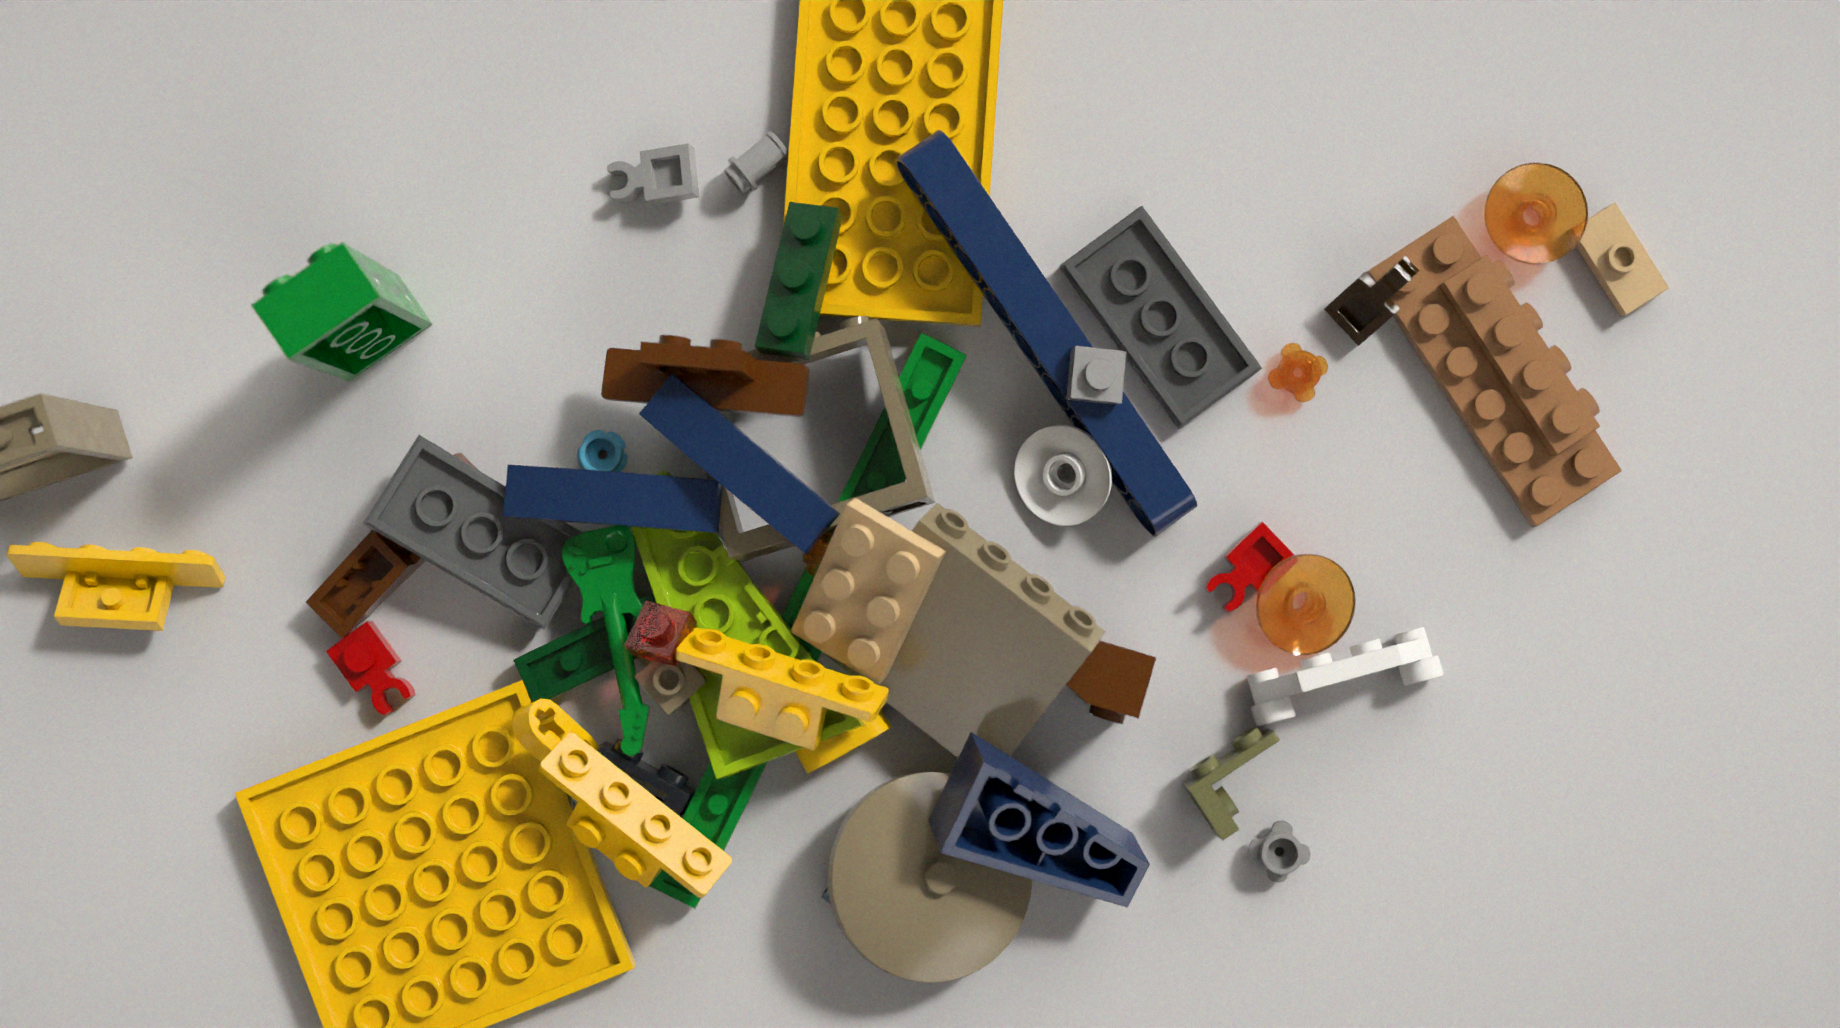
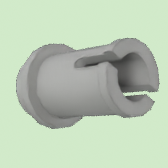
(756, 163)

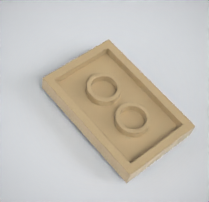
(867, 591)

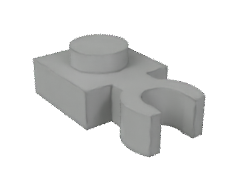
(664, 176)

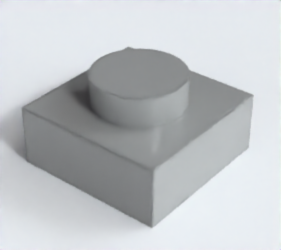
(1096, 375)

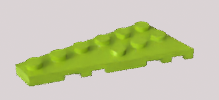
(698, 576)

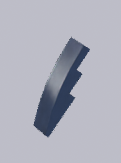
(739, 464)
(613, 498)

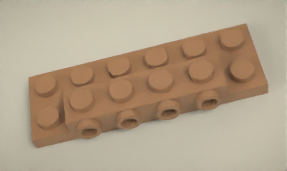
(1500, 373)

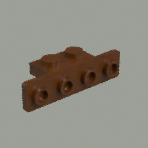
(717, 373)

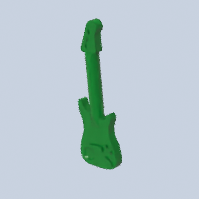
(603, 569)

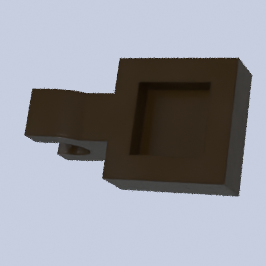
(1367, 303)

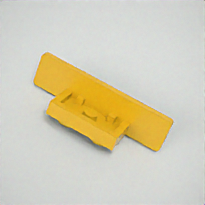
(113, 585)
(778, 692)
(630, 822)

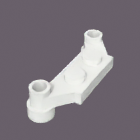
(1410, 654)

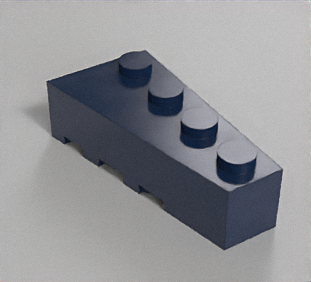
(1032, 828)

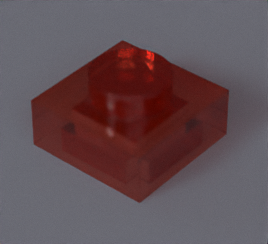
(659, 632)

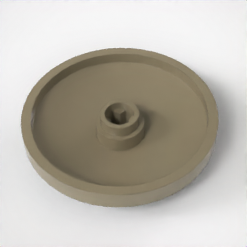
(908, 902)

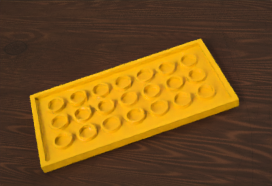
(865, 92)

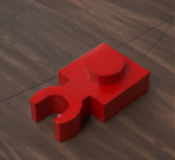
(1251, 562)
(367, 661)

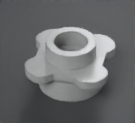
(1279, 866)

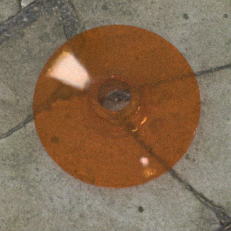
(1556, 200)
(1322, 617)

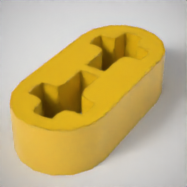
(553, 724)
(837, 746)

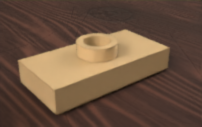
(1620, 261)

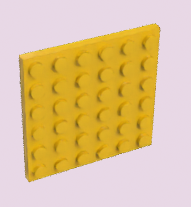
(434, 876)

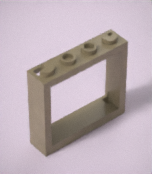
(73, 442)
(889, 501)

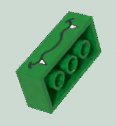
(340, 312)

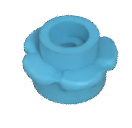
(597, 441)

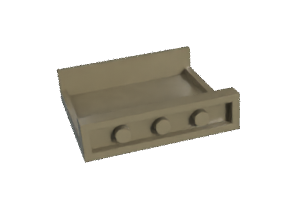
(984, 643)

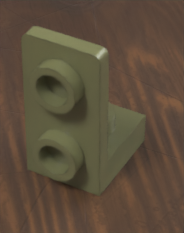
(1217, 805)

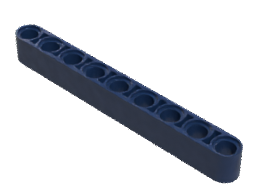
(1040, 326)

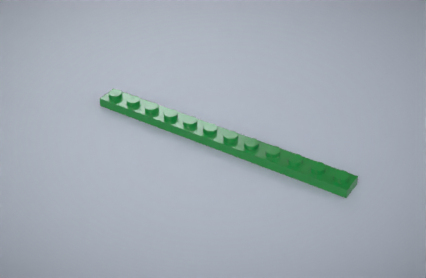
(925, 384)

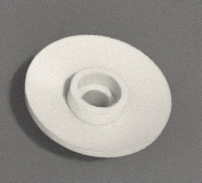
(1042, 478)

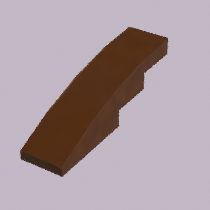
(364, 580)

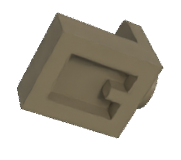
(671, 685)

